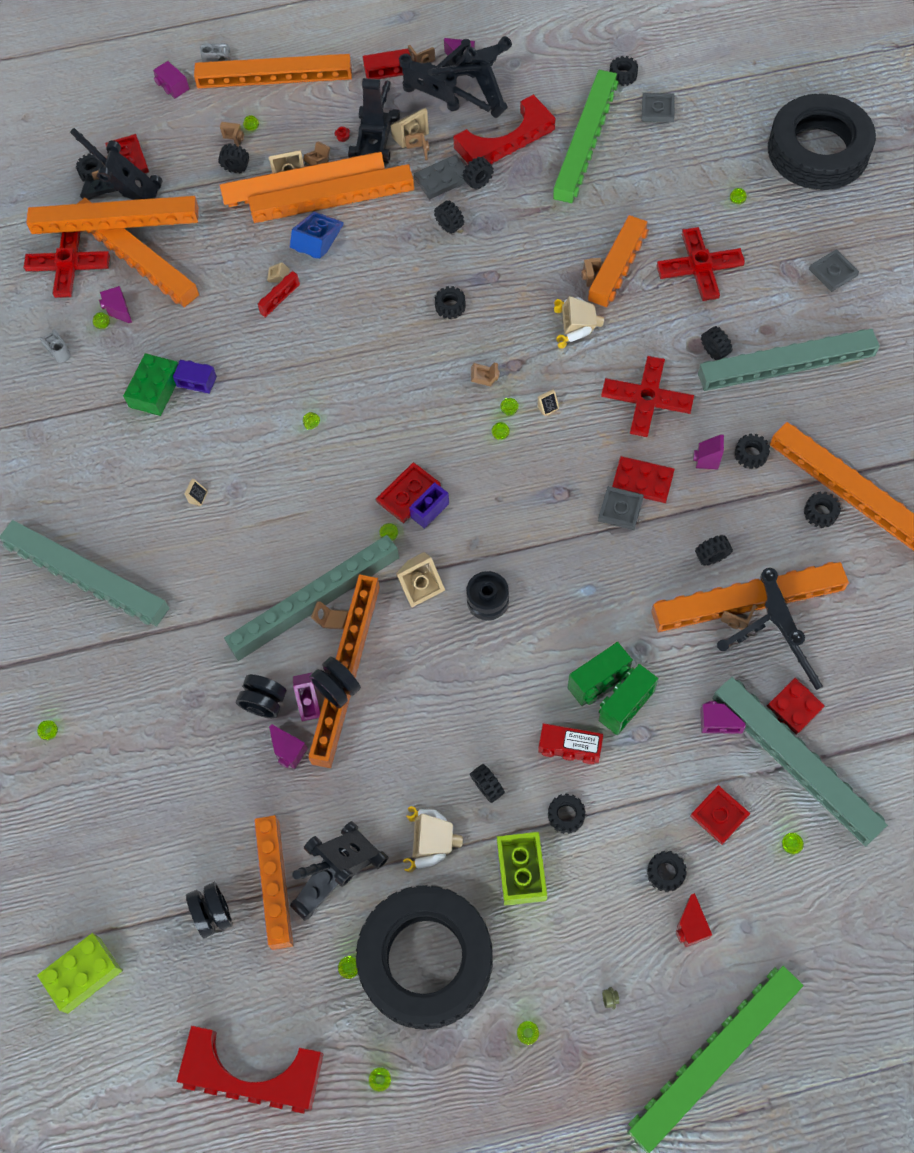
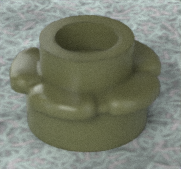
(610, 998)

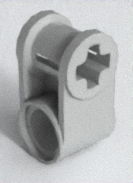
(214, 52)
(56, 346)

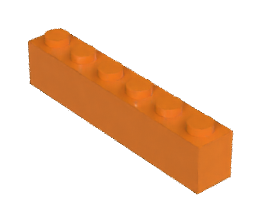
(617, 261)
(273, 883)

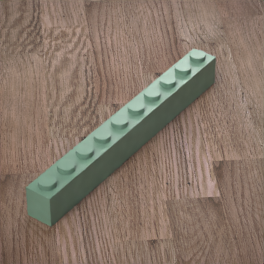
(788, 359)
(84, 573)
(302, 603)
(801, 763)

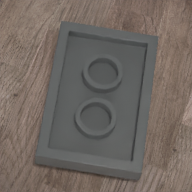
(441, 176)

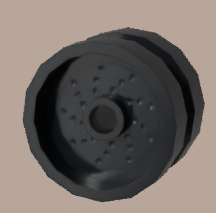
(487, 595)
(335, 682)
(261, 696)
(209, 910)

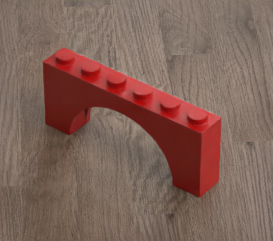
(536, 123)
(204, 1069)

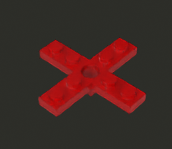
(66, 268)
(702, 270)
(649, 387)

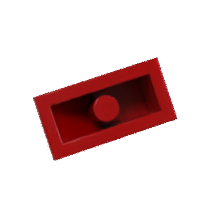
(692, 924)

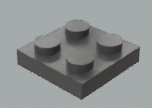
(658, 107)
(834, 270)
(620, 508)

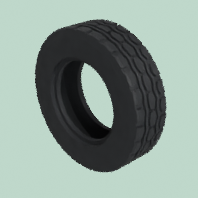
(825, 113)
(379, 933)

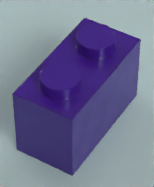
(195, 376)
(429, 505)

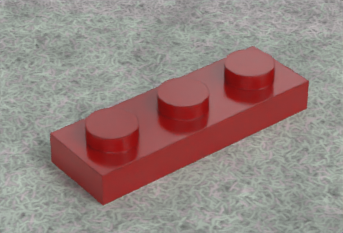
(278, 294)

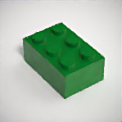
(151, 385)
(599, 674)
(627, 698)

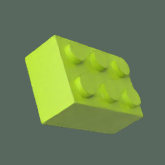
(521, 868)
(79, 973)

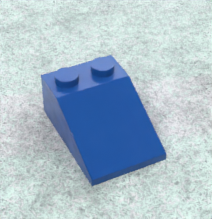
(315, 234)

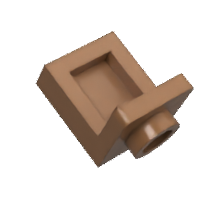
(232, 131)
(319, 155)
(590, 266)
(484, 375)

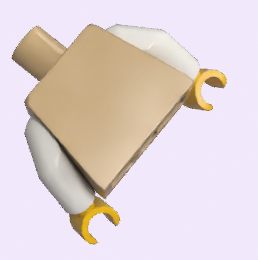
(578, 319)
(431, 838)

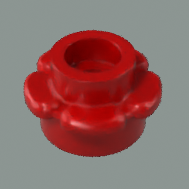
(342, 134)

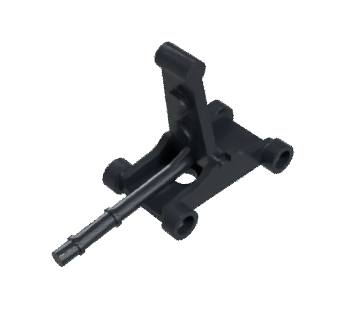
(479, 65)
(439, 86)
(374, 122)
(117, 174)
(780, 615)
(336, 869)

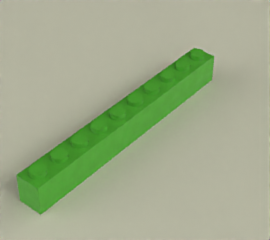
(585, 137)
(715, 1059)

